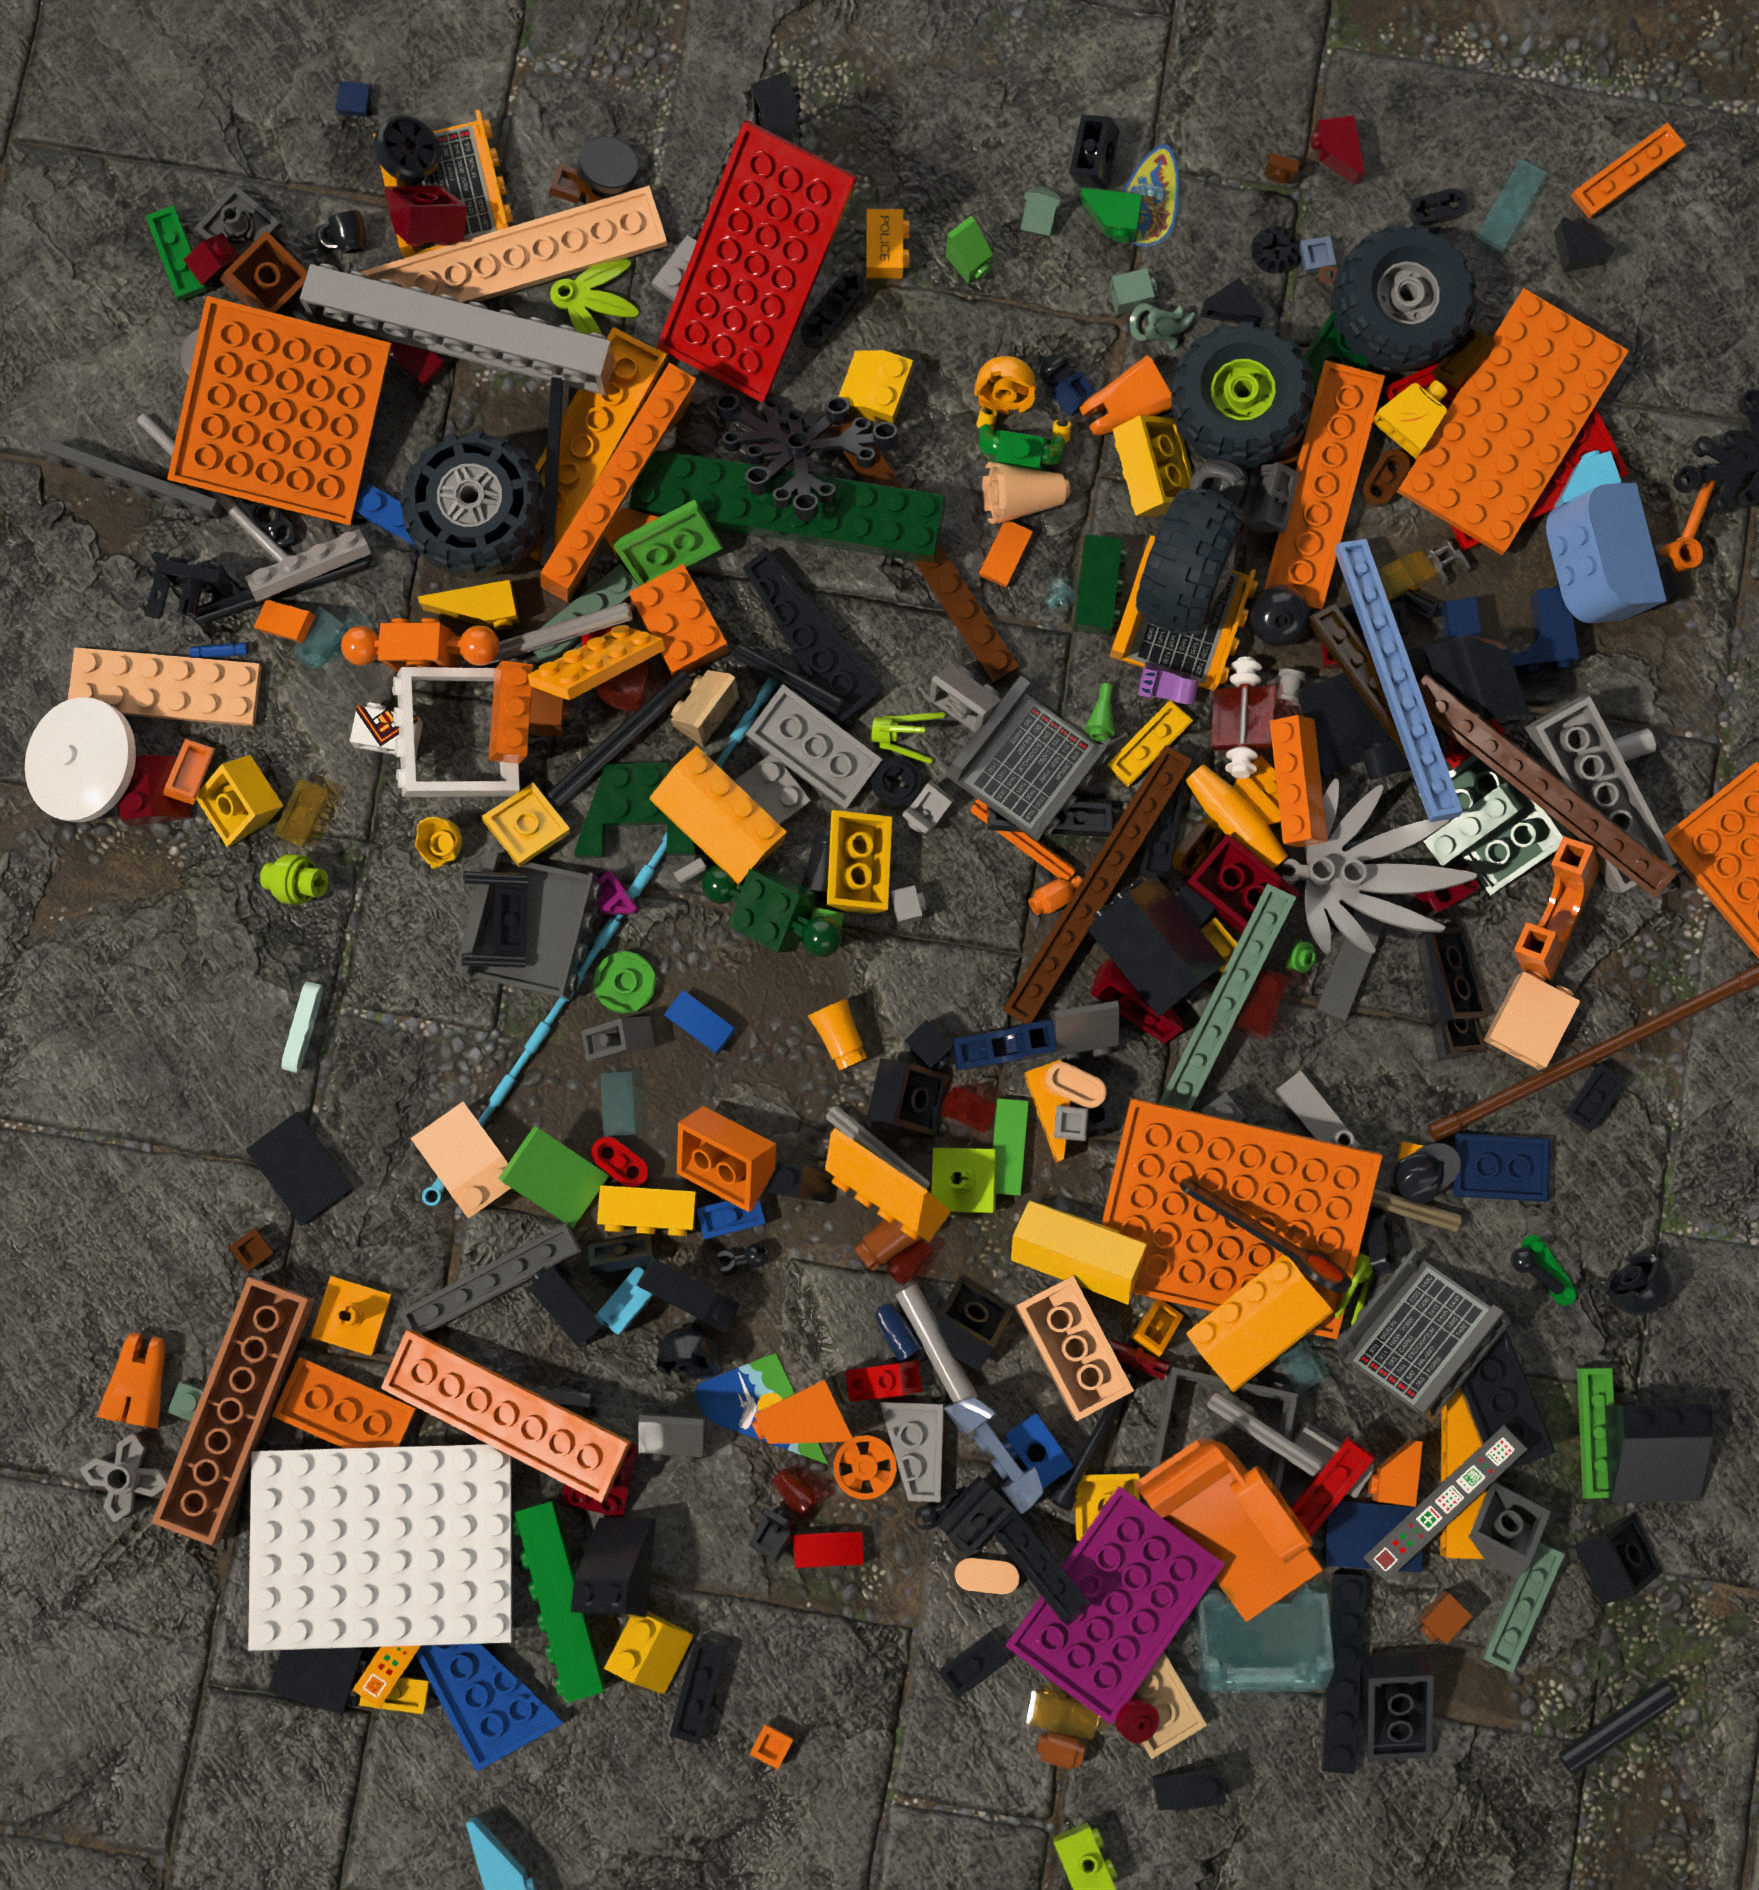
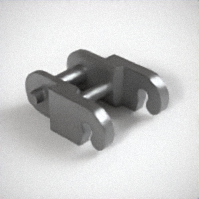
(1454, 556)

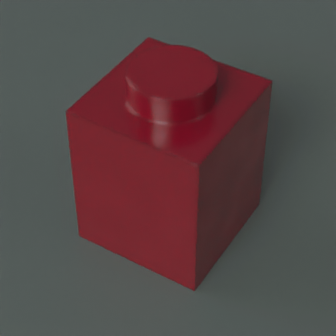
(211, 258)

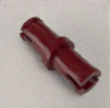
(1139, 1359)

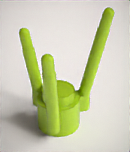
(887, 728)
(1363, 1274)

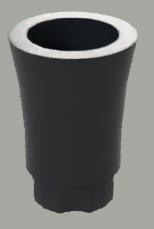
(818, 865)

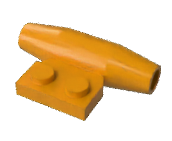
(1243, 808)

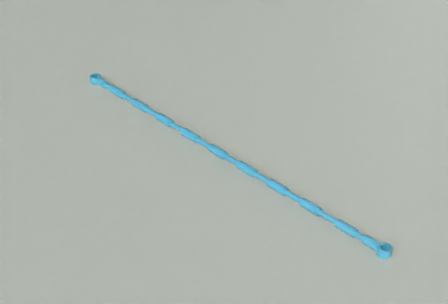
(604, 937)

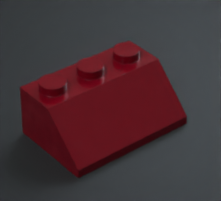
(1234, 882)

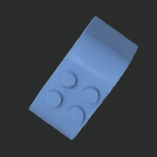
(1604, 554)

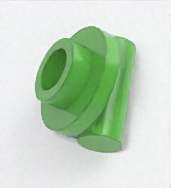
(1301, 956)

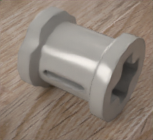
(1289, 684)

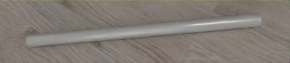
(224, 500)

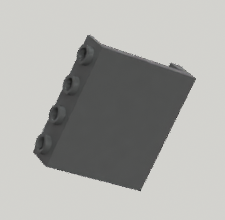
(556, 927)

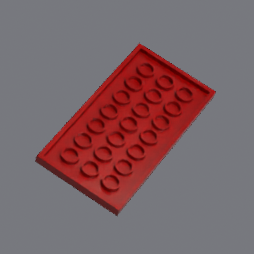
(756, 260)

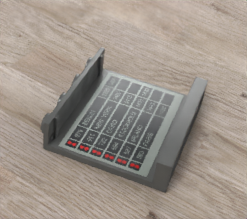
(1027, 762)
(1421, 1336)

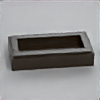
(1464, 358)

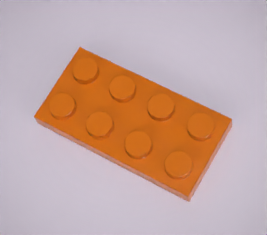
(342, 1409)

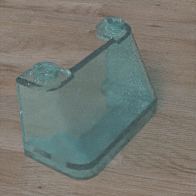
(1273, 1652)

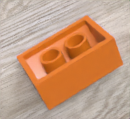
(724, 1157)

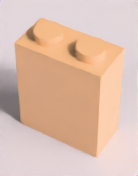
(1532, 1019)

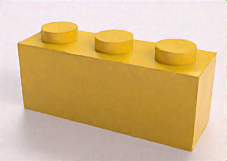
(647, 1210)

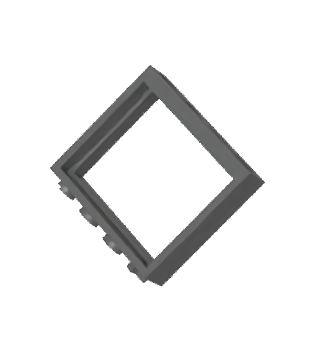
(1188, 1372)

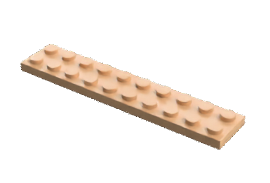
(533, 250)

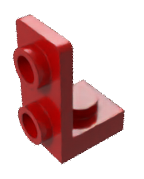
(883, 1381)

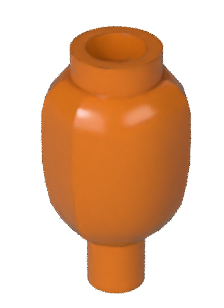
(1053, 895)

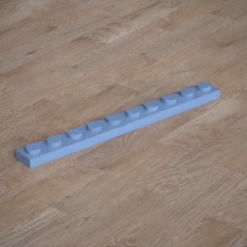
(1398, 681)

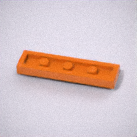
(1628, 170)

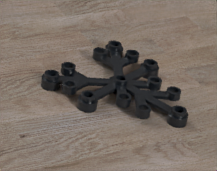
(799, 446)
(1732, 466)

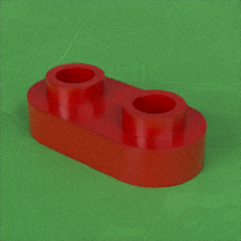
(620, 1162)

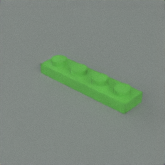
(1594, 1392)

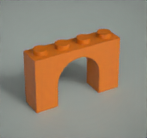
(1575, 873)

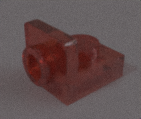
(968, 1109)

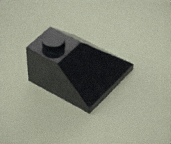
(972, 1322)

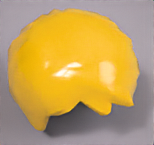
(438, 841)

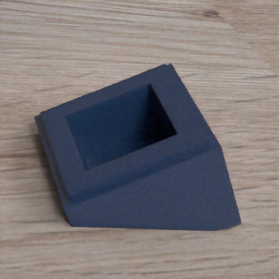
(1073, 393)

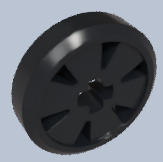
(400, 163)

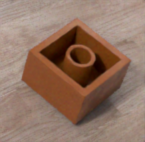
(265, 275)

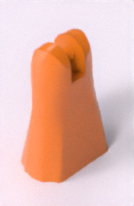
(1132, 394)
(136, 1384)

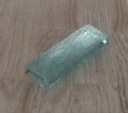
(1511, 204)

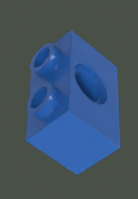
(1034, 1431)

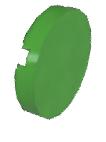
(624, 982)

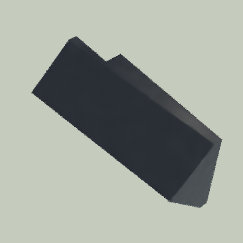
(1452, 993)

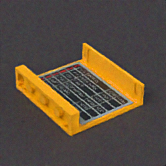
(468, 174)
(1193, 654)

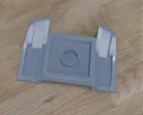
(1021, 1488)

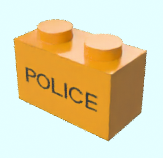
(885, 244)

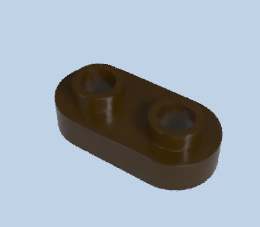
(1197, 846)

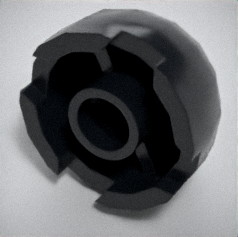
(1283, 603)
(1640, 1285)
(690, 1352)

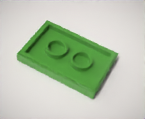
(667, 542)
(553, 1176)

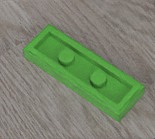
(1010, 1144)

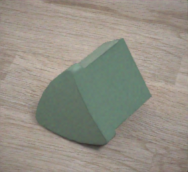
(1040, 210)

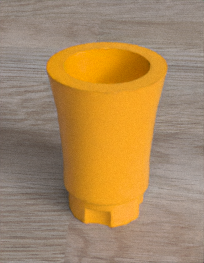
(839, 1033)

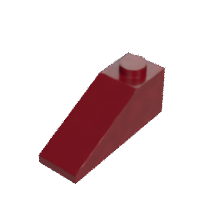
(1113, 985)

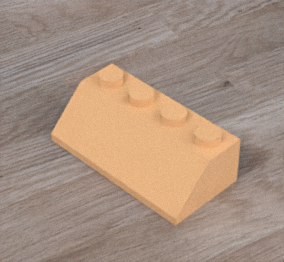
(1074, 1348)

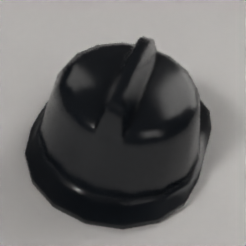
(1424, 1172)

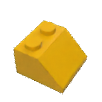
(876, 384)
(238, 799)
(649, 1652)

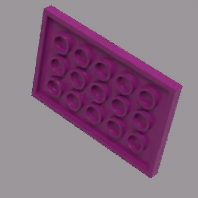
(1141, 1591)

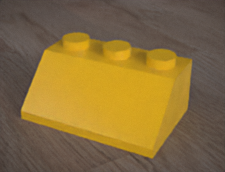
(1152, 462)
(859, 862)

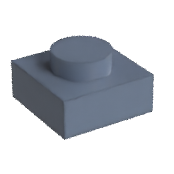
(1316, 254)

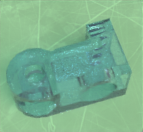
(320, 641)

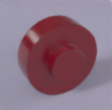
(1137, 1720)

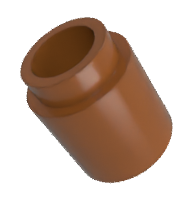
(1060, 1749)

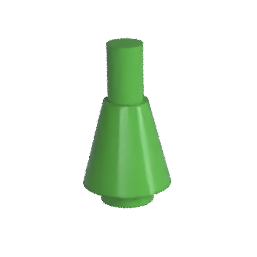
(1101, 721)

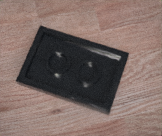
(299, 1168)

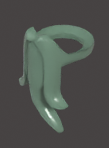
(1161, 324)

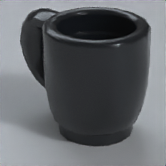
(346, 230)

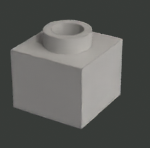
(908, 905)

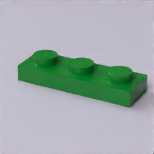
(173, 248)

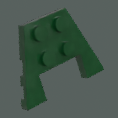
(625, 801)

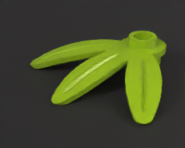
(583, 297)

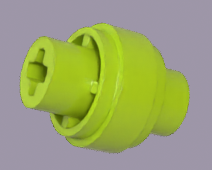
(294, 879)

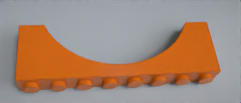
(652, 424)

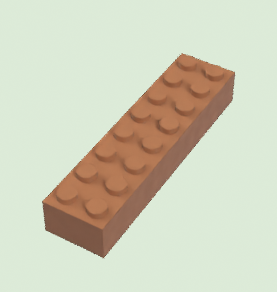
(233, 1411)

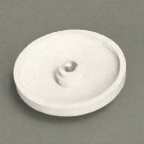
(80, 759)

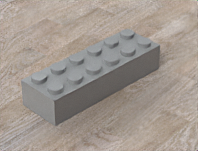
(1585, 757)

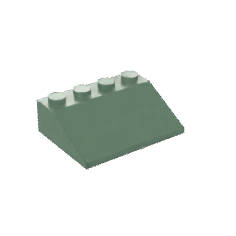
(1515, 843)

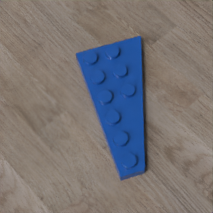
(485, 1701)

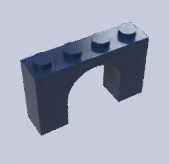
(1554, 630)

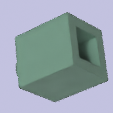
(1131, 290)

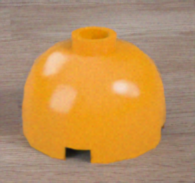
(1005, 385)

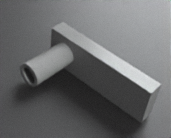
(1314, 1111)

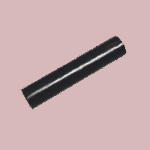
(1618, 1727)

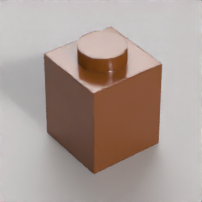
(1443, 1618)

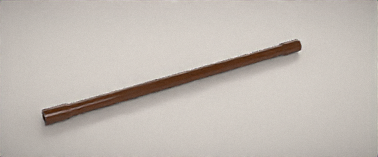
(1456, 1121)

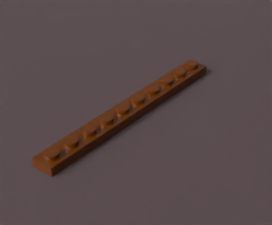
(945, 582)
(1545, 788)
(1097, 885)

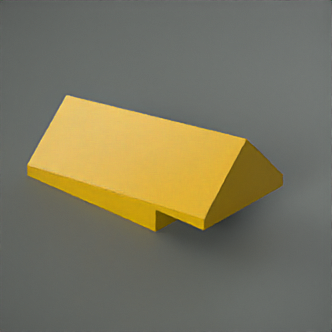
(1078, 1248)

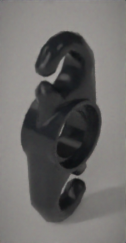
(280, 521)

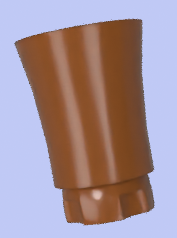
(883, 1244)

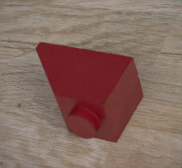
(1339, 147)

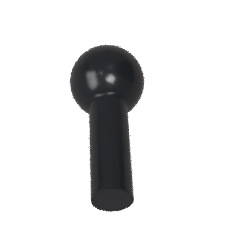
(1524, 1261)

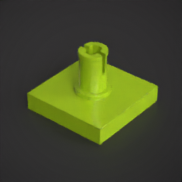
(965, 1179)

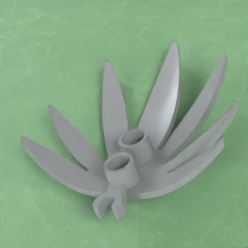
(1340, 875)

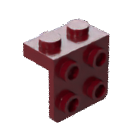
(617, 1496)

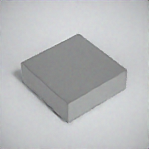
(690, 873)
(1070, 1123)

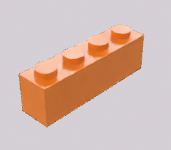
(1298, 781)

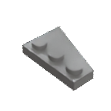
(917, 1445)

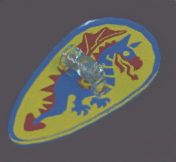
(1159, 185)

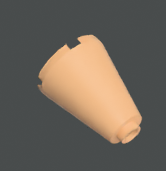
(1021, 491)

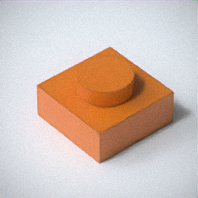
(771, 1746)

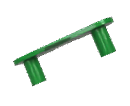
(1548, 1262)

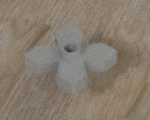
(109, 1475)

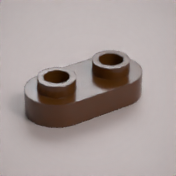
(1384, 479)

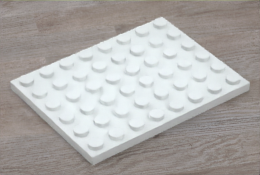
(380, 1547)

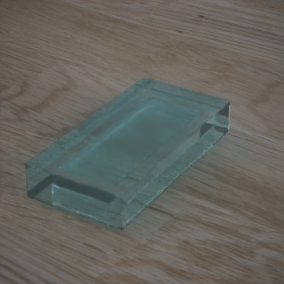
(618, 1104)

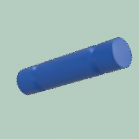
(219, 650)

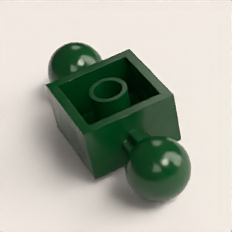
(773, 911)

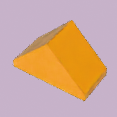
(1157, 1327)

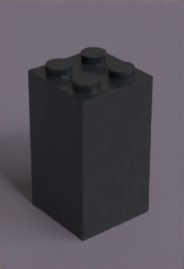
(1155, 943)

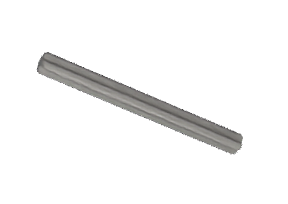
(559, 632)

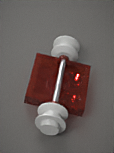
(1243, 717)

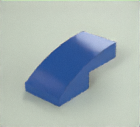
(700, 1022)

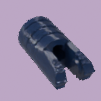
(896, 1332)

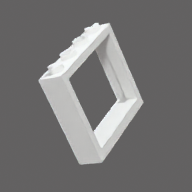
(405, 743)

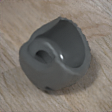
(1223, 478)

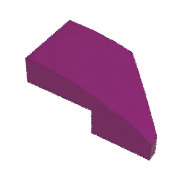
(615, 897)

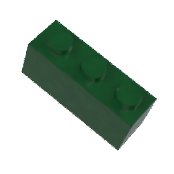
(1099, 585)

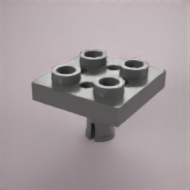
(230, 219)

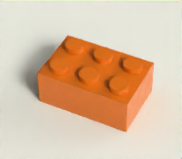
(678, 615)

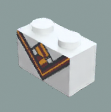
(375, 729)

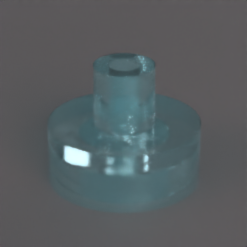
(1059, 593)

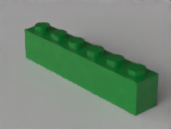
(552, 1585)

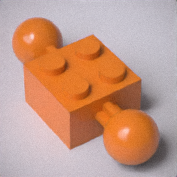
(419, 645)

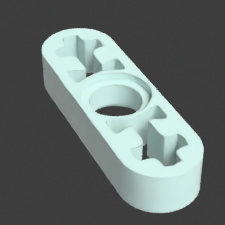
(302, 1027)

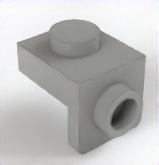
(928, 808)

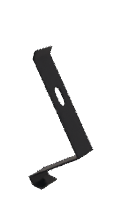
(155, 606)

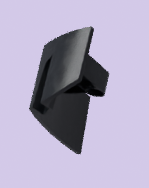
(1467, 666)

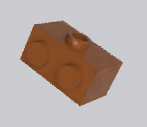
(547, 713)

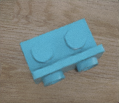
(625, 1303)

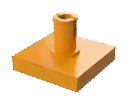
(351, 1316)

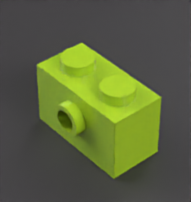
(1082, 1859)

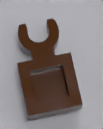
(570, 187)

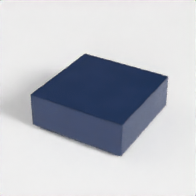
(353, 98)

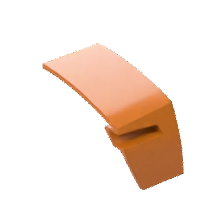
(1236, 1520)

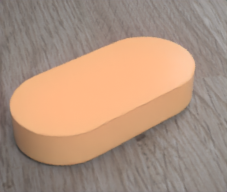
(1075, 1085)
(986, 1575)

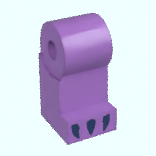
(1168, 684)

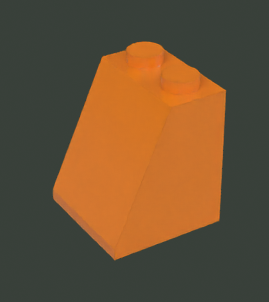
(803, 1418)

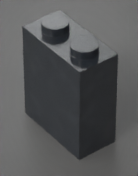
(566, 1305)
(320, 1676)

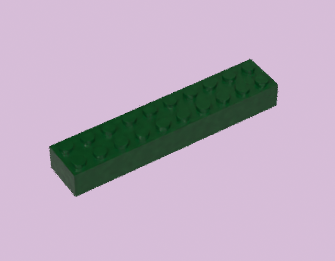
(860, 519)

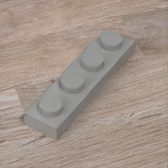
(308, 564)

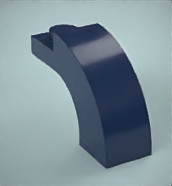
(1005, 1046)

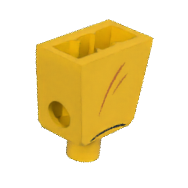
(1413, 416)

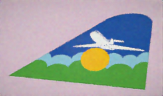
(740, 1393)

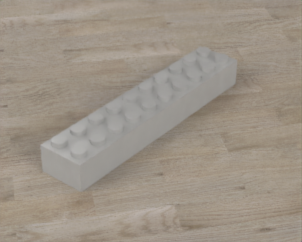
(458, 328)

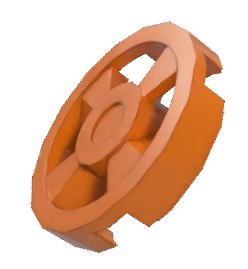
(865, 1467)

